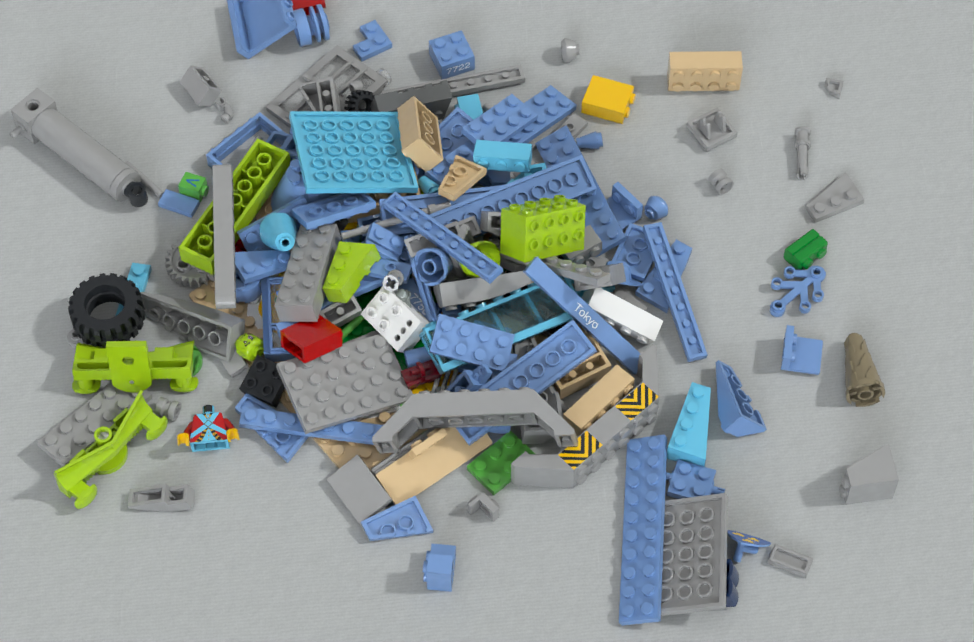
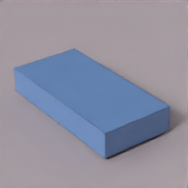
(178, 203)

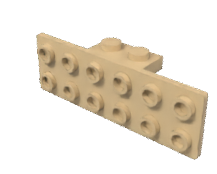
(428, 463)

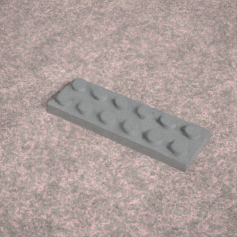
(79, 428)

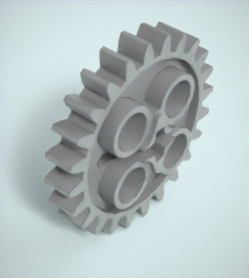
(182, 271)

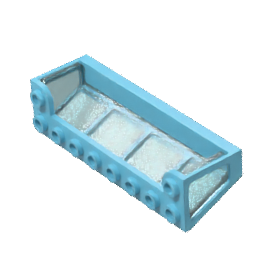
(522, 314)

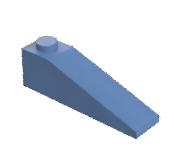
(734, 405)

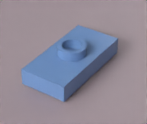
(383, 267)

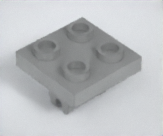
(712, 129)

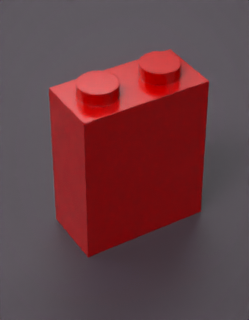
(311, 339)

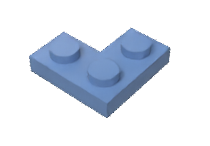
(375, 42)

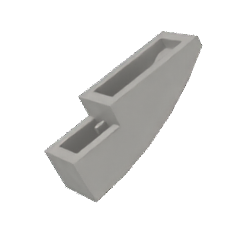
(162, 498)

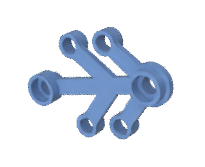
(798, 287)

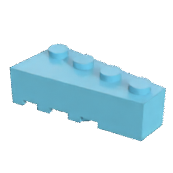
(691, 429)

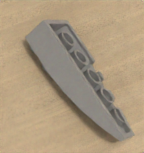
(477, 290)
(208, 327)

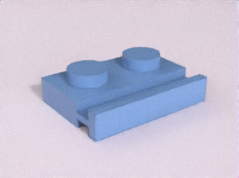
(387, 243)

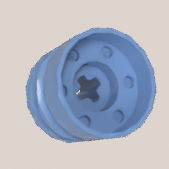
(311, 25)

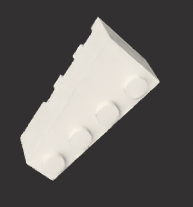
(623, 315)

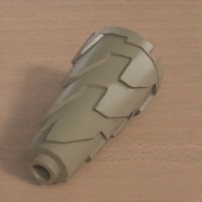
(861, 376)

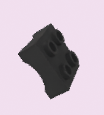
(263, 382)

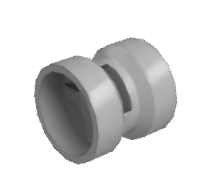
(722, 183)
(167, 408)

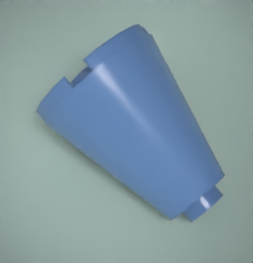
(431, 266)

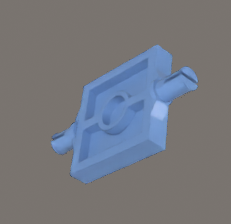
(691, 481)

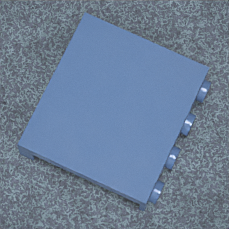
(259, 23)

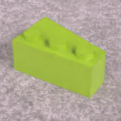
(347, 269)

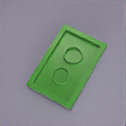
(494, 464)

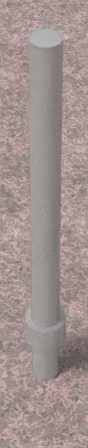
(392, 221)

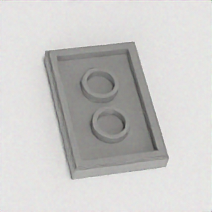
(359, 489)

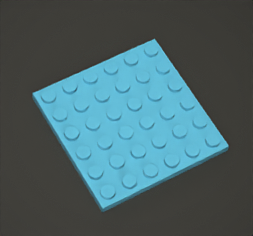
(351, 152)

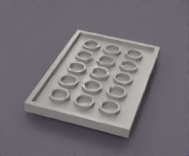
(344, 383)
(695, 554)

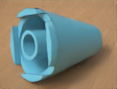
(278, 231)

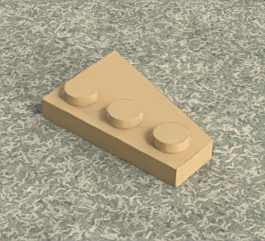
(460, 178)

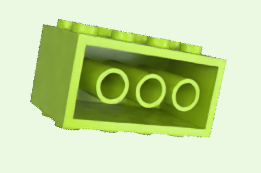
(542, 228)

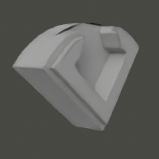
(834, 87)

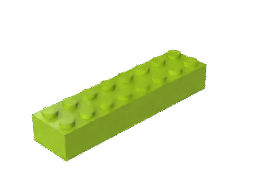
(252, 185)

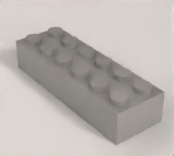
(301, 288)

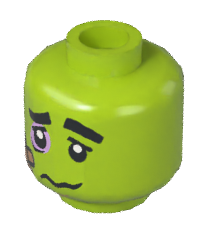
(249, 346)

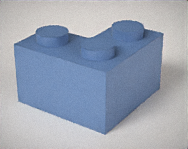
(439, 567)

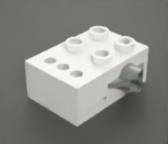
(395, 318)

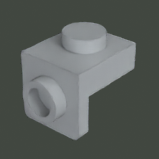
(487, 505)

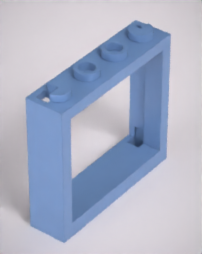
(241, 135)

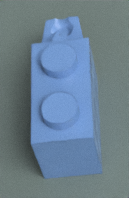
(471, 379)

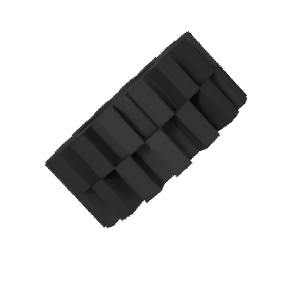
(356, 97)

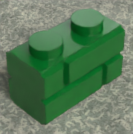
(805, 250)

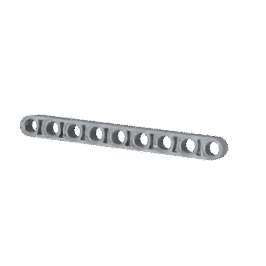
(224, 237)

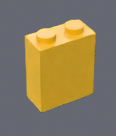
(608, 99)

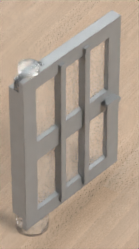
(344, 70)

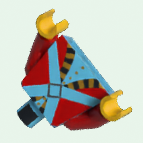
(208, 431)

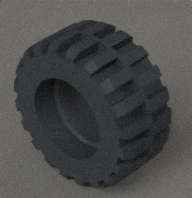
(99, 291)

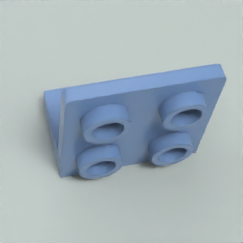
(624, 206)
(801, 353)

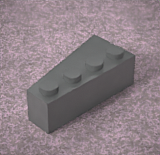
(435, 98)

